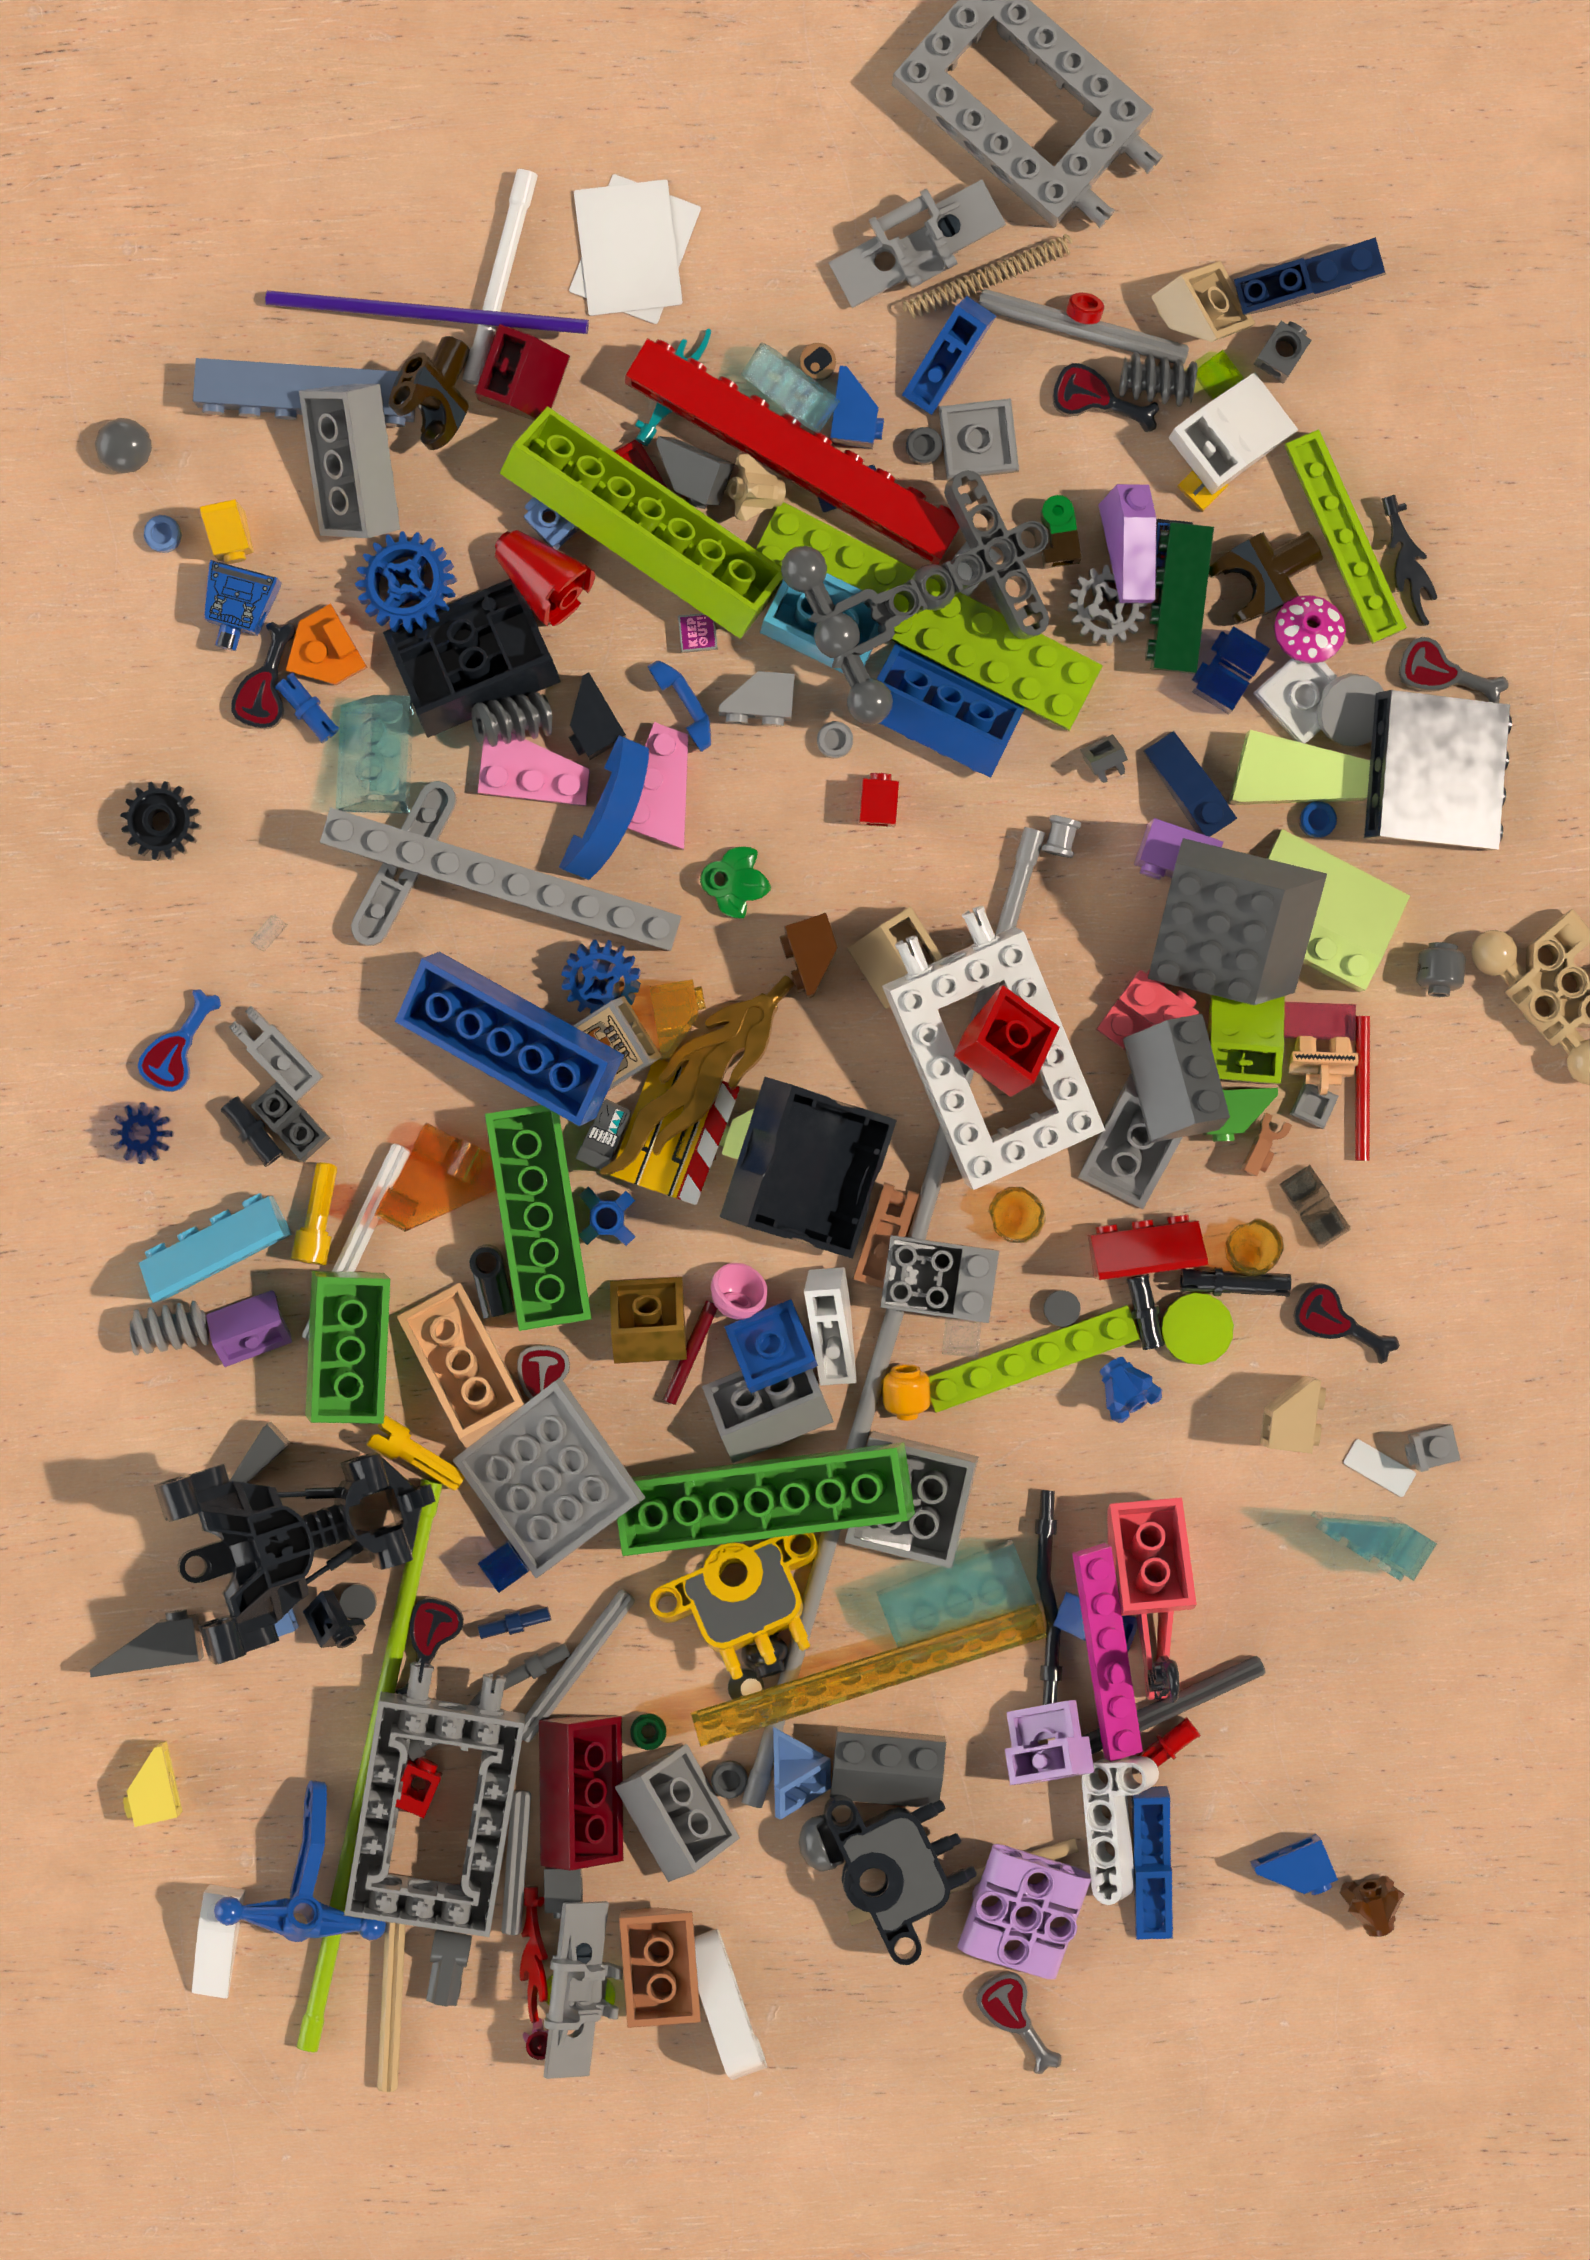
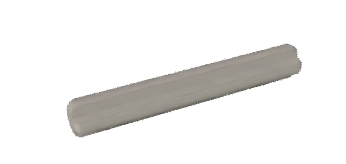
(516, 1863)

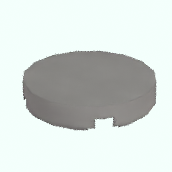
(1348, 709)

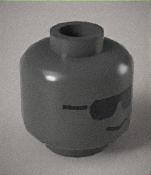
(1441, 969)

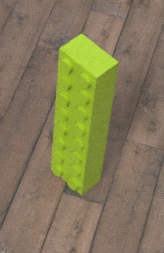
(642, 522)

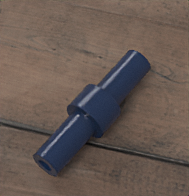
(514, 1622)

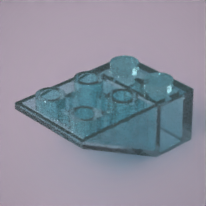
(1396, 1544)

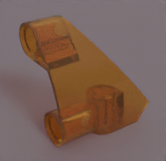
(436, 1179)

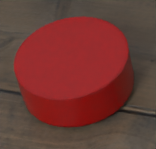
(1085, 308)

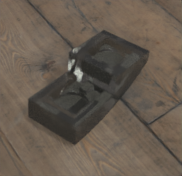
(1314, 1206)

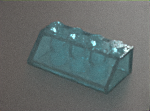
(951, 1598)

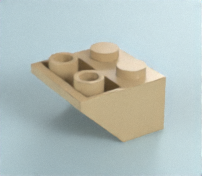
(878, 955)
(1292, 1417)

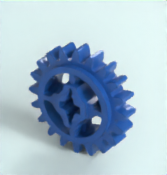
(412, 569)

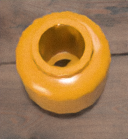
(906, 1391)

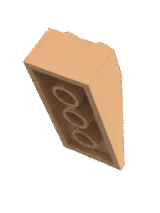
(461, 1363)

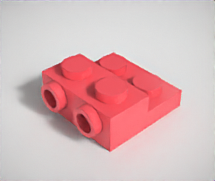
(1143, 1006)

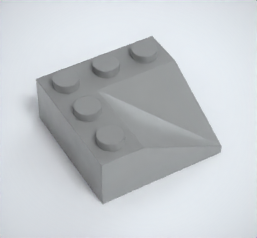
(940, 1494)

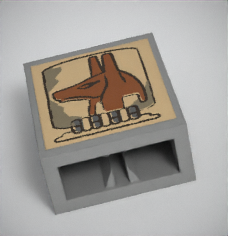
(621, 1030)

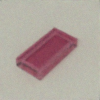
(1319, 1020)

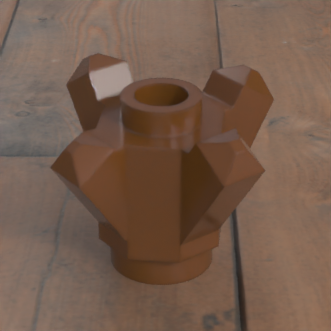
(1373, 1904)

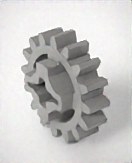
(1093, 612)

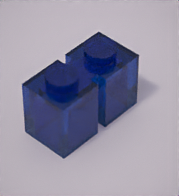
(1238, 653)

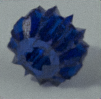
(139, 1145)

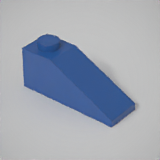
(949, 354)

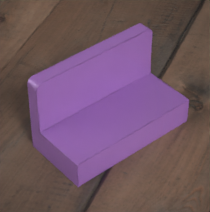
(248, 1328)

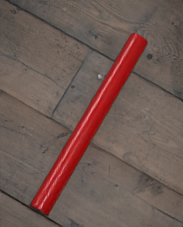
(1362, 1089)

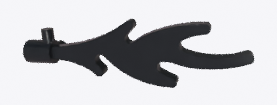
(1406, 566)

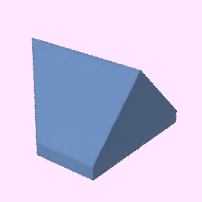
(798, 1774)

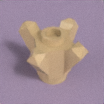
(754, 488)

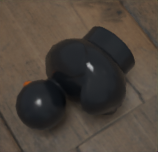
(753, 1659)

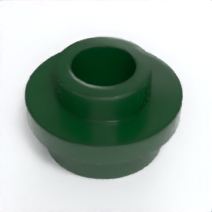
(640, 1740)

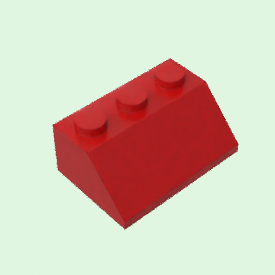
(1147, 1248)

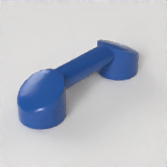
(665, 677)

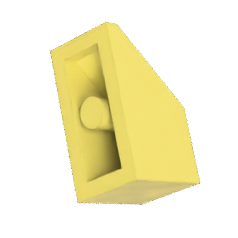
(154, 1790)

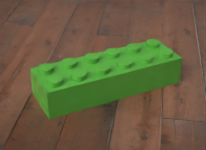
(537, 1217)

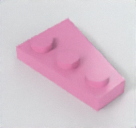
(531, 773)

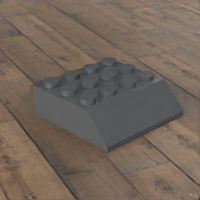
(1235, 924)

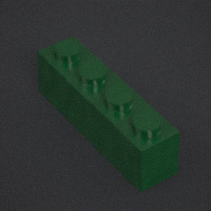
(1181, 597)

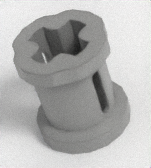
(1061, 836)

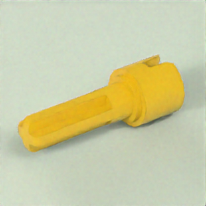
(312, 1240)
(400, 1445)

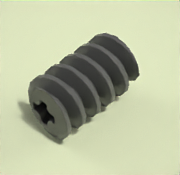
(1158, 378)
(510, 717)

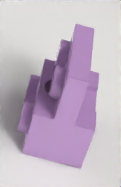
(1059, 1758)

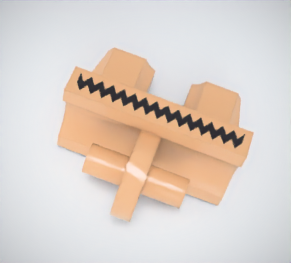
(1323, 1067)

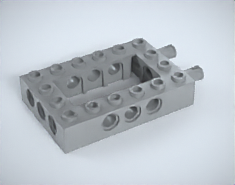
(1044, 187)
(415, 1716)

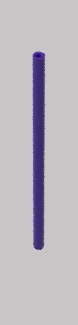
(427, 312)

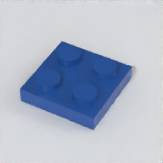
(771, 1346)

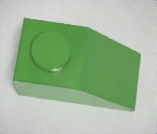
(1244, 1109)

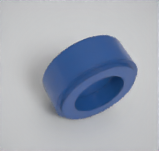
(1318, 819)

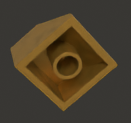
(648, 1320)

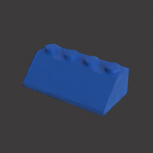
(947, 711)

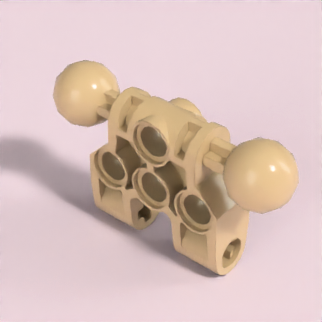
(1496, 955)

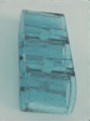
(790, 387)

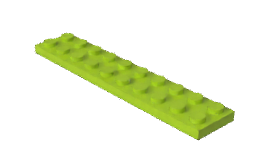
(961, 636)

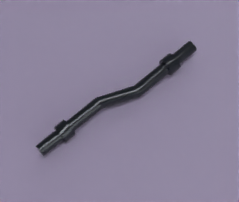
(1046, 1528)

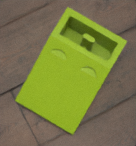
(1247, 1039)

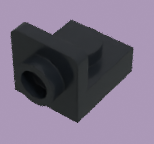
(330, 1622)

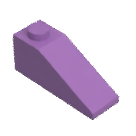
(1131, 541)

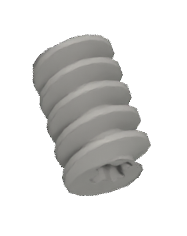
(168, 1328)

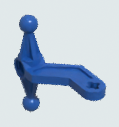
(279, 1914)

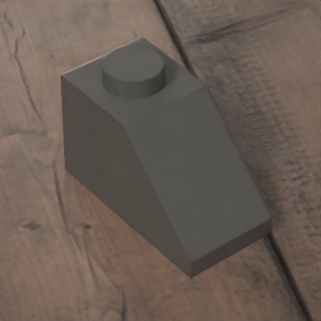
(694, 471)

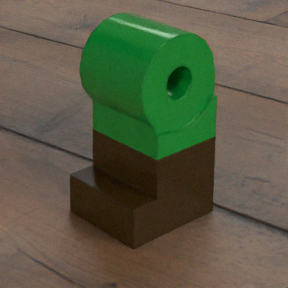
(1060, 521)

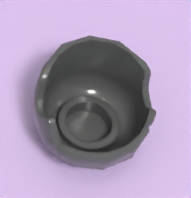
(123, 445)
(819, 1845)

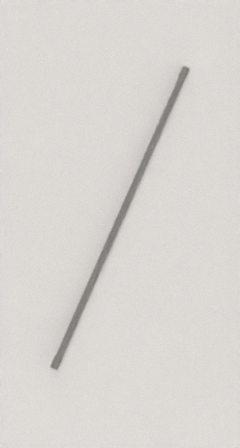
(761, 1773)

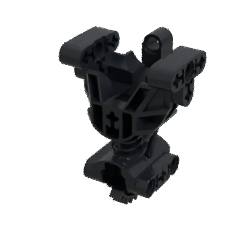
(274, 1547)

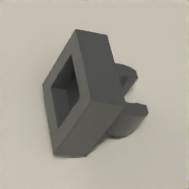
(1105, 755)

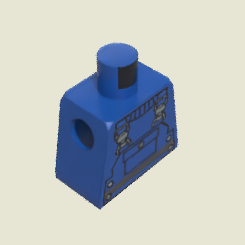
(238, 601)

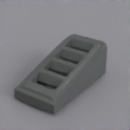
(264, 1449)

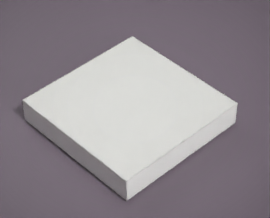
(1294, 696)

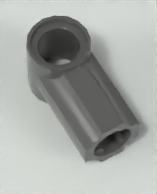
(449, 1958)

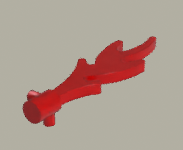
(533, 1954)

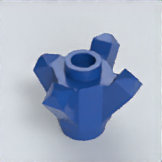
(606, 1217)
(1127, 1389)

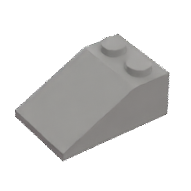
(1122, 1154)

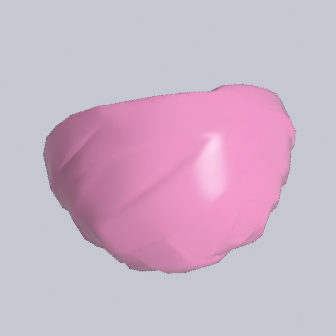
(738, 1291)

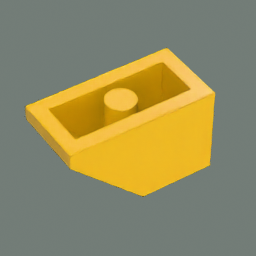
(227, 531)

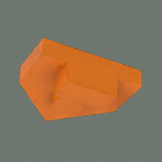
(324, 649)

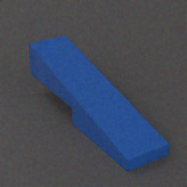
(1152, 1864)

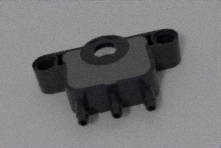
(913, 1873)

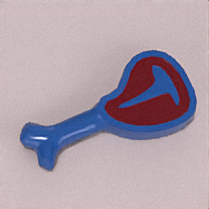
(166, 1059)

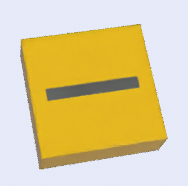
(1197, 492)

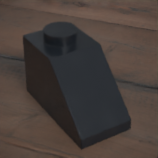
(593, 721)

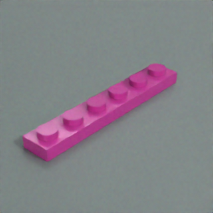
(1107, 1652)

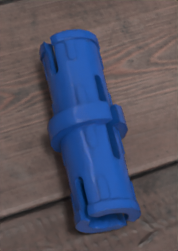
(307, 708)

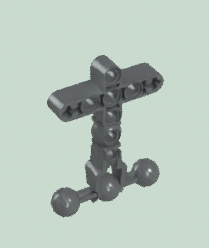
(839, 634)

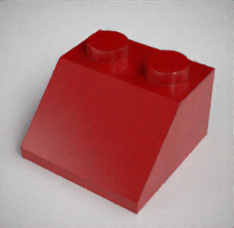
(1007, 1042)

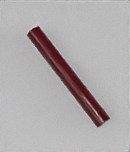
(692, 1349)

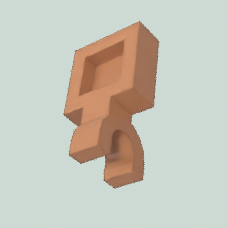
(1259, 1155)

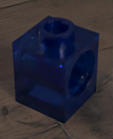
(503, 1566)

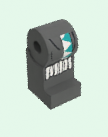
(604, 1135)

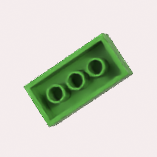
(347, 1347)

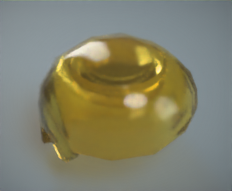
(1017, 1214)
(1254, 1247)

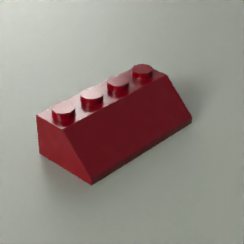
(578, 1793)

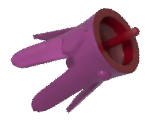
(536, 2042)

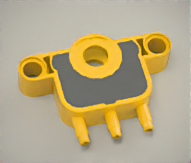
(743, 1613)

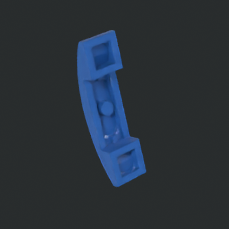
(613, 812)

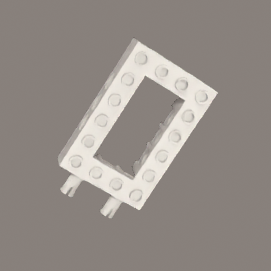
(915, 1005)

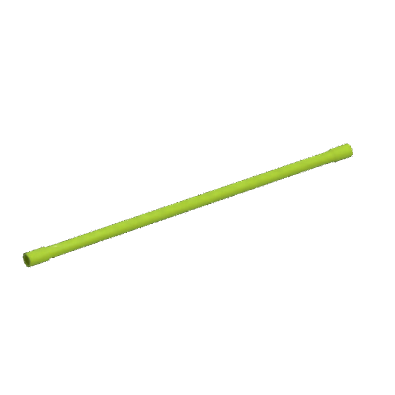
(313, 2019)

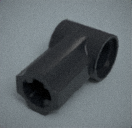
(491, 1285)

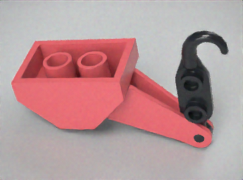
(1153, 1577)

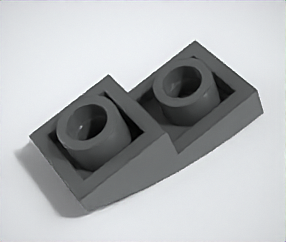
(290, 1122)

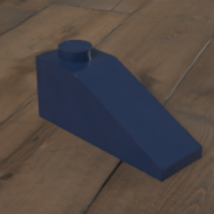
(1190, 785)

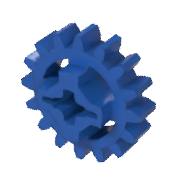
(602, 963)

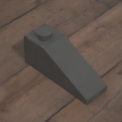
(163, 1644)

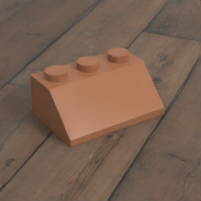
(659, 1967)

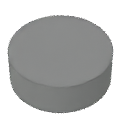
(835, 740)

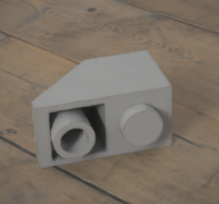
(761, 697)

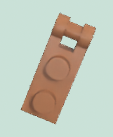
(874, 1255)

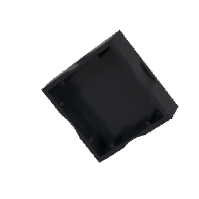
(807, 1167)

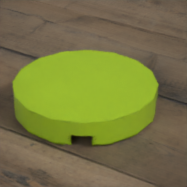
(1197, 1328)

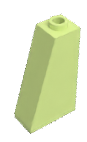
(1294, 772)

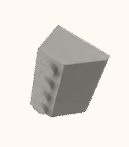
(349, 460)

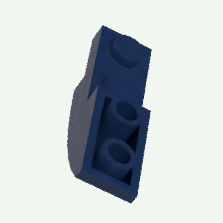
(1310, 277)

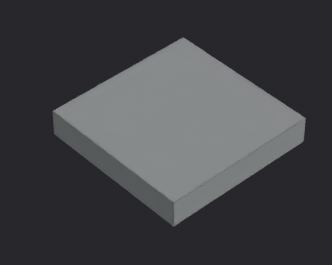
(979, 438)

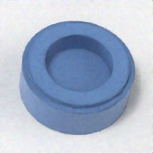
(162, 534)

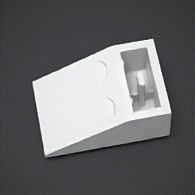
(1232, 432)

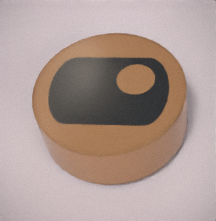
(818, 361)

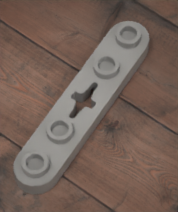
(388, 896)

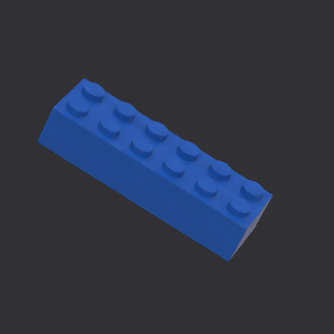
(509, 1038)

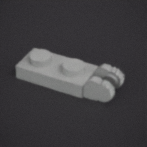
(278, 1056)

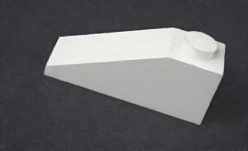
(831, 1325)
(215, 1945)

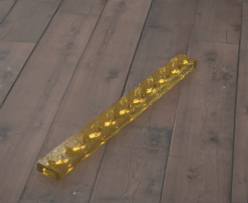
(868, 1674)

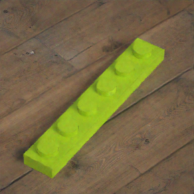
(1345, 536)
(1032, 1358)

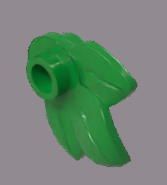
(740, 881)

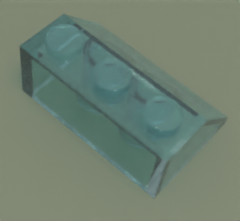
(375, 755)

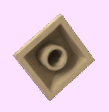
(1202, 304)

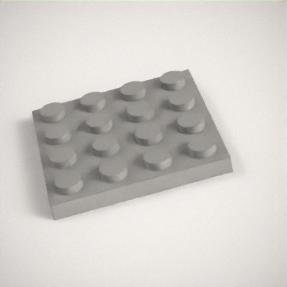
(548, 1478)

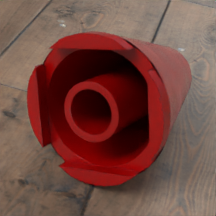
(543, 576)

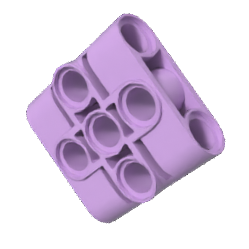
(991, 1927)

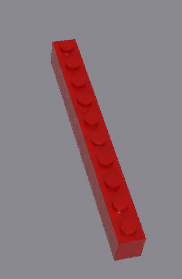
(792, 451)

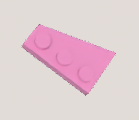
(663, 796)

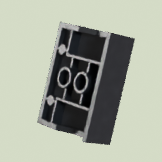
(474, 654)

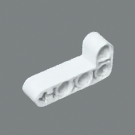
(1115, 1830)
(725, 2008)

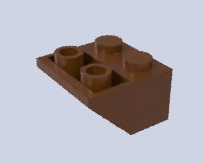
(813, 948)

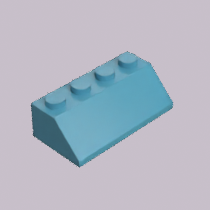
(213, 1248)

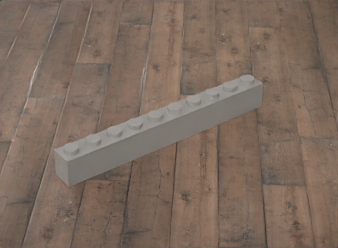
(500, 879)

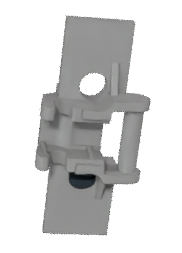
(923, 254)
(578, 1989)

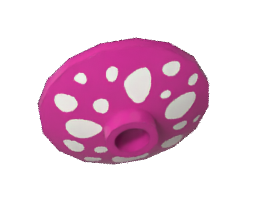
(1309, 643)

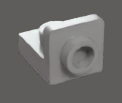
(1432, 1448)

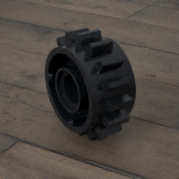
(141, 817)

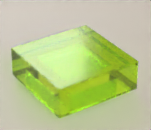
(1218, 375)

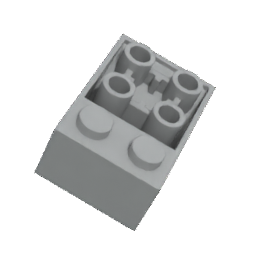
(939, 1279)

